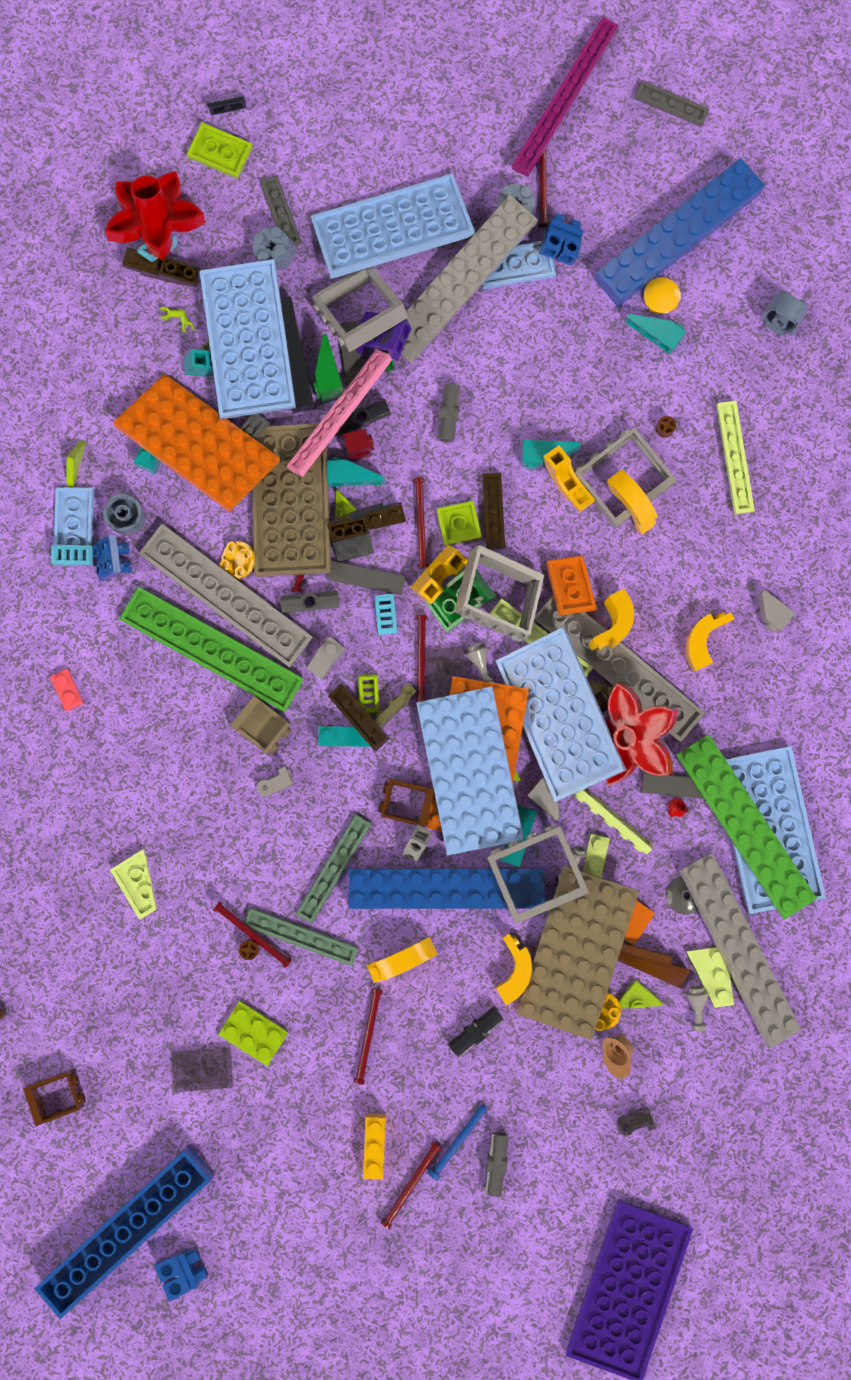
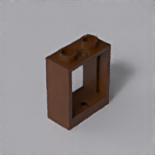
(383, 806)
(35, 1103)

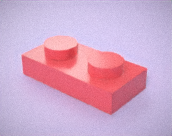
(67, 690)

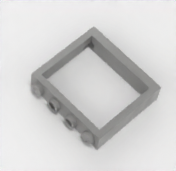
(371, 328)
(610, 448)
(512, 569)
(516, 846)

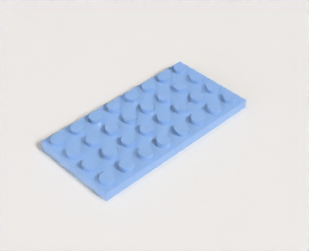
(392, 226)
(247, 339)
(562, 715)
(470, 771)
(777, 793)

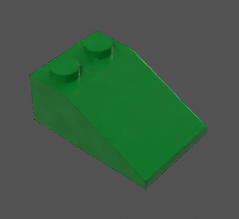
(328, 381)
(445, 603)

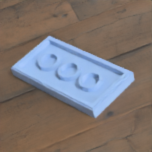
(522, 266)
(74, 517)

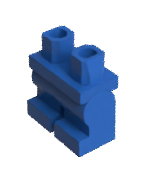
(562, 240)
(179, 1273)

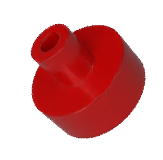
(677, 808)

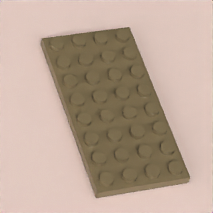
(291, 509)
(578, 954)

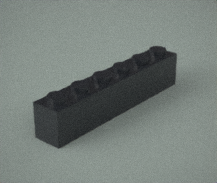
(299, 374)

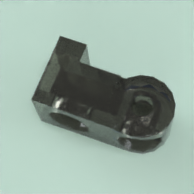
(635, 1120)

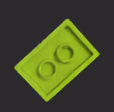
(219, 150)
(253, 1033)

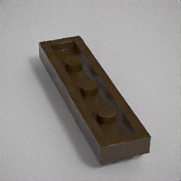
(493, 511)
(359, 717)

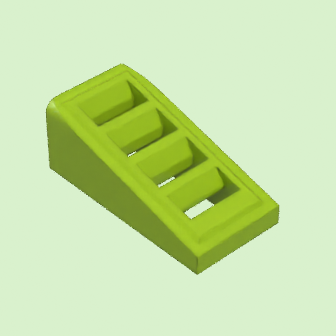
(374, 676)

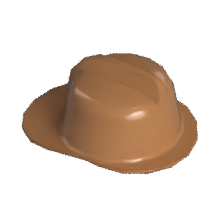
(617, 1055)

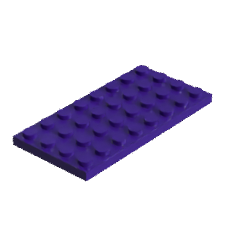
(629, 1291)

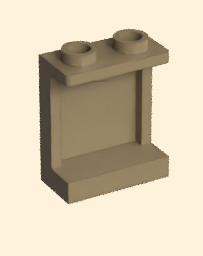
(261, 725)

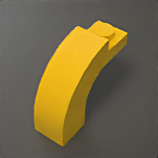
(562, 474)
(634, 500)
(622, 616)
(696, 647)
(402, 960)
(520, 977)

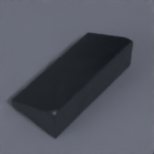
(227, 105)
(353, 547)

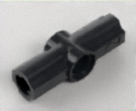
(374, 413)
(476, 1032)

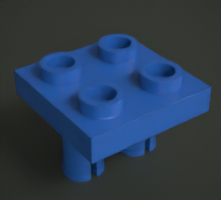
(107, 558)

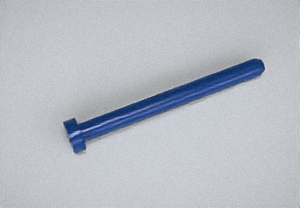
(434, 1173)

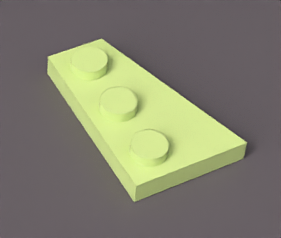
(136, 883)
(713, 975)

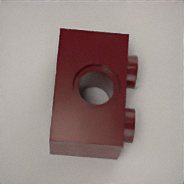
(359, 444)

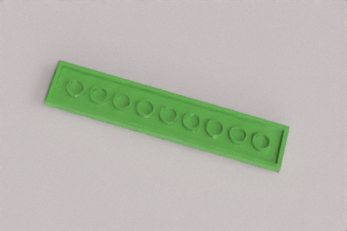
(212, 649)
(746, 827)

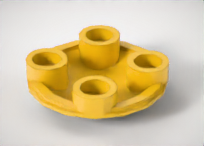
(661, 295)
(238, 559)
(610, 1013)

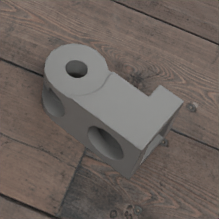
(276, 784)
(417, 843)

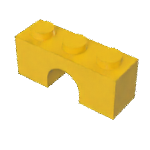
(448, 562)
(374, 1146)

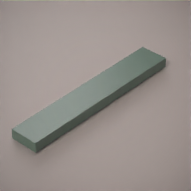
(333, 868)
(301, 936)

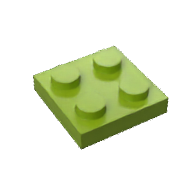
(459, 523)

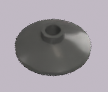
(676, 900)

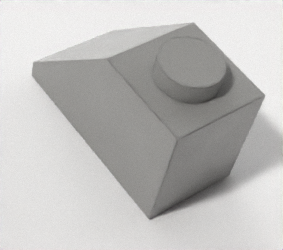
(773, 612)
(326, 657)
(543, 798)

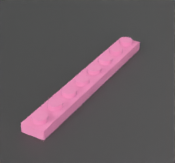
(339, 412)

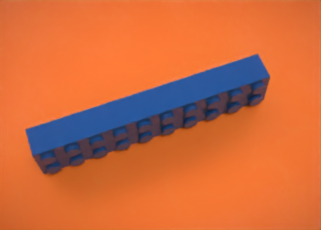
(679, 232)
(444, 888)
(124, 1232)

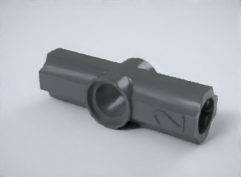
(449, 413)
(323, 600)
(496, 1164)

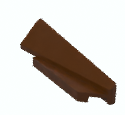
(654, 964)

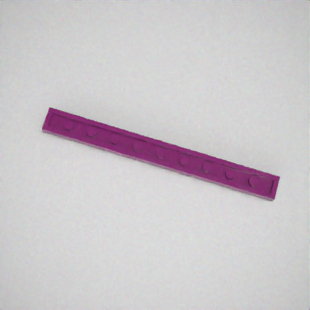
(565, 97)

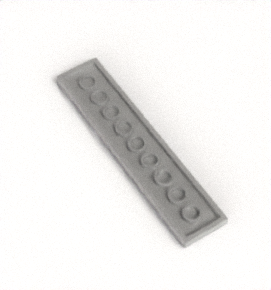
(466, 274)
(226, 595)
(620, 666)
(740, 950)

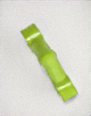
(177, 313)

